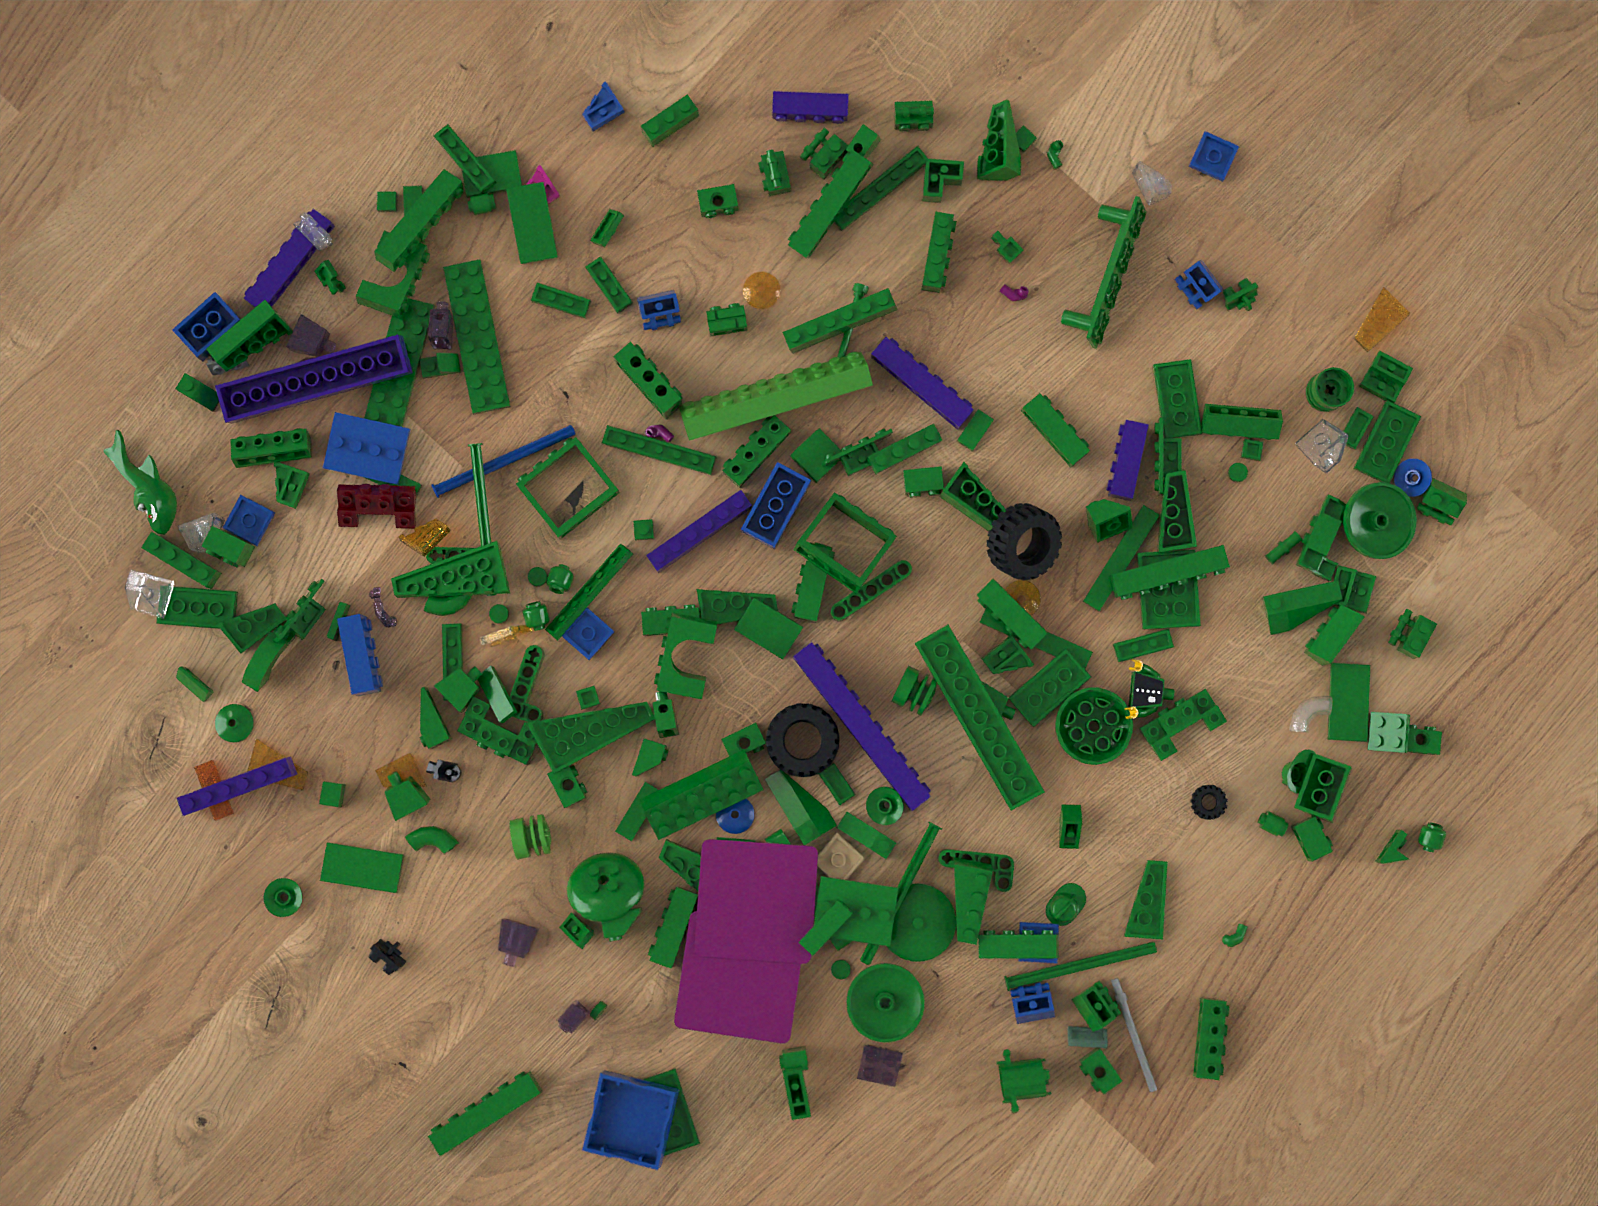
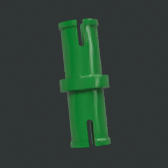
(1283, 547)

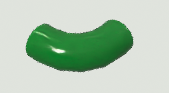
(446, 605)
(432, 836)

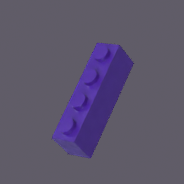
(810, 106)
(1128, 460)

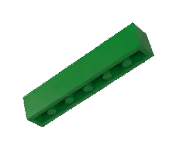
(830, 204)
(419, 220)
(840, 321)
(1169, 571)
(485, 1113)

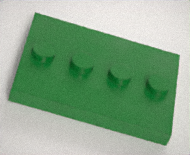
(1172, 606)
(871, 907)

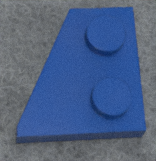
(602, 108)

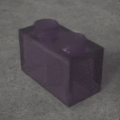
(573, 1017)

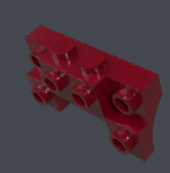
(376, 501)

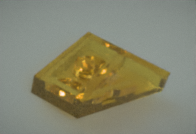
(425, 536)

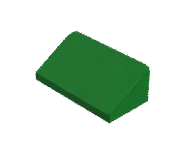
(193, 683)

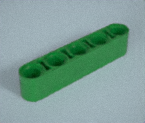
(875, 582)

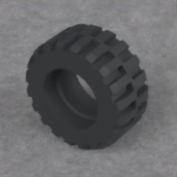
(1039, 553)
(776, 740)

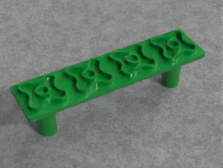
(1118, 263)

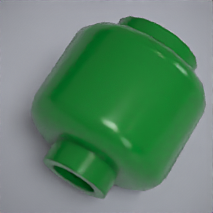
(559, 579)
(536, 615)
(1432, 837)

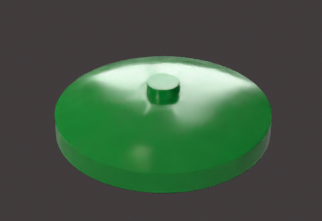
(1379, 520)
(923, 924)
(885, 1002)

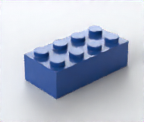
(776, 505)
(359, 655)

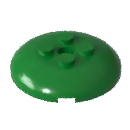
(1113, 728)
(612, 899)

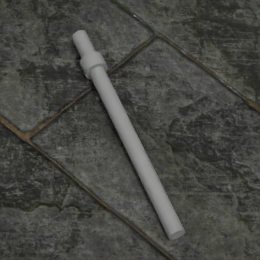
(1121, 998)

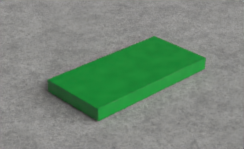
(532, 222)
(1177, 399)
(1387, 442)
(199, 607)
(1049, 687)
(1349, 702)
(361, 867)
(682, 1130)

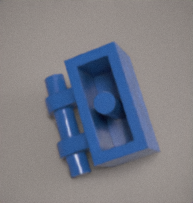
(1203, 282)
(658, 305)
(1034, 1006)

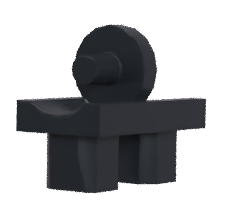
(444, 770)
(389, 954)

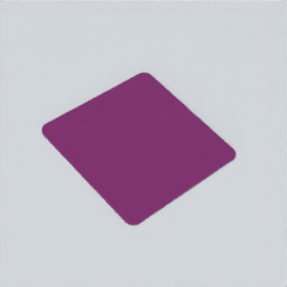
(755, 900)
(736, 995)

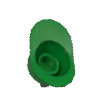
(1295, 771)
(1066, 904)

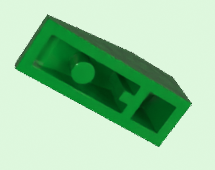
(431, 723)
(866, 835)
(796, 1093)

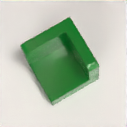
(332, 794)

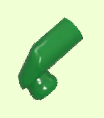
(1236, 938)

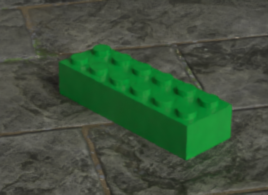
(701, 794)

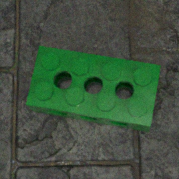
(632, 355)

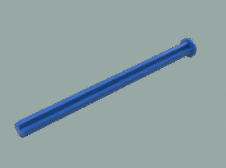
(505, 459)

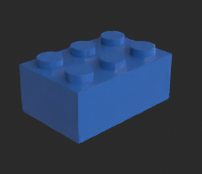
(206, 325)

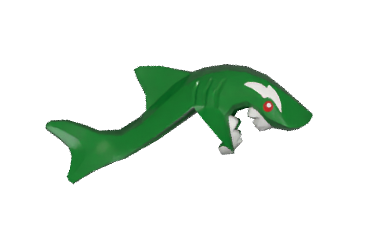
(150, 492)

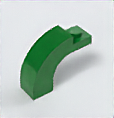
(264, 658)

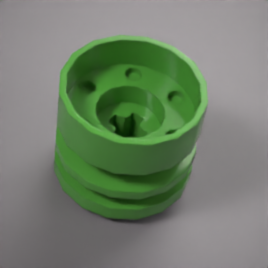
(530, 836)

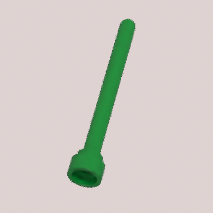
(859, 292)

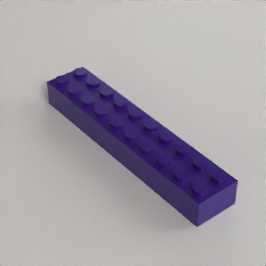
(314, 379)
(861, 726)

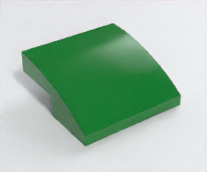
(1386, 377)
(812, 454)
(1355, 588)

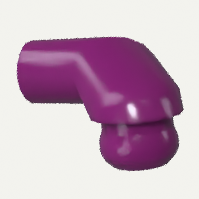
(1014, 295)
(659, 431)

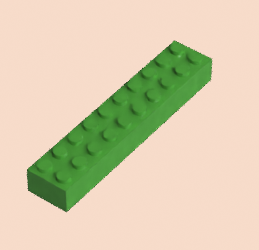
(775, 395)

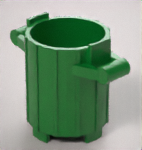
(1022, 1080)

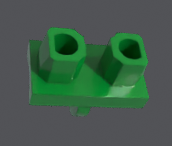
(1242, 298)

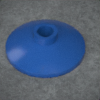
(1404, 477)
(738, 824)

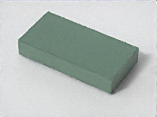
(1086, 1038)

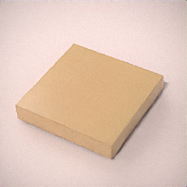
(839, 858)

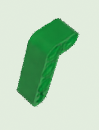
(529, 683)
(995, 861)

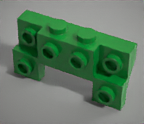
(1320, 538)
(1178, 718)
(494, 736)

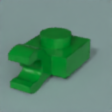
(1009, 248)
(328, 275)

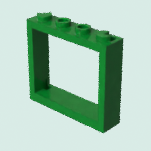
(588, 510)
(829, 565)

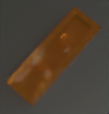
(208, 775)

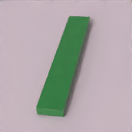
(881, 187)
(659, 450)
(1121, 557)
(589, 591)
(1049, 644)

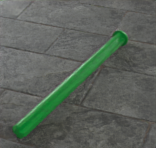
(480, 493)
(906, 881)
(1080, 965)

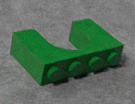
(394, 299)
(670, 677)

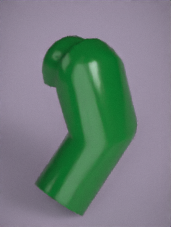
(1053, 153)

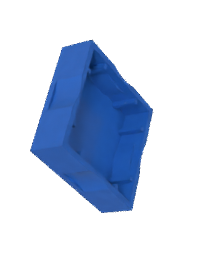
(631, 1119)

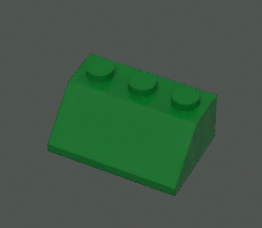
(1333, 634)
(1323, 788)

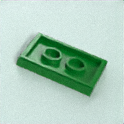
(502, 167)
(768, 628)

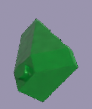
(1001, 151)
(1296, 606)
(804, 812)

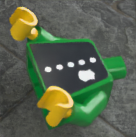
(1146, 691)

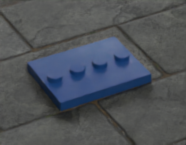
(366, 448)

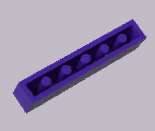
(285, 265)
(922, 383)
(699, 531)
(236, 786)

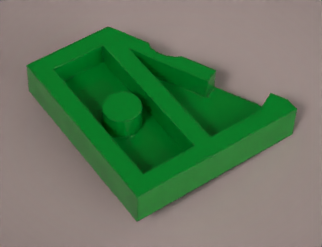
(289, 484)

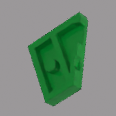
(1006, 657)

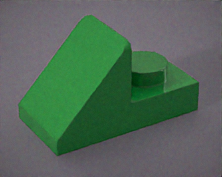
(440, 365)
(1390, 853)
(577, 930)

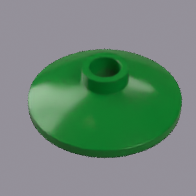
(243, 725)
(877, 810)
(273, 897)

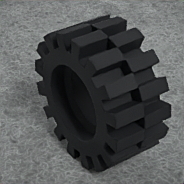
(1220, 802)

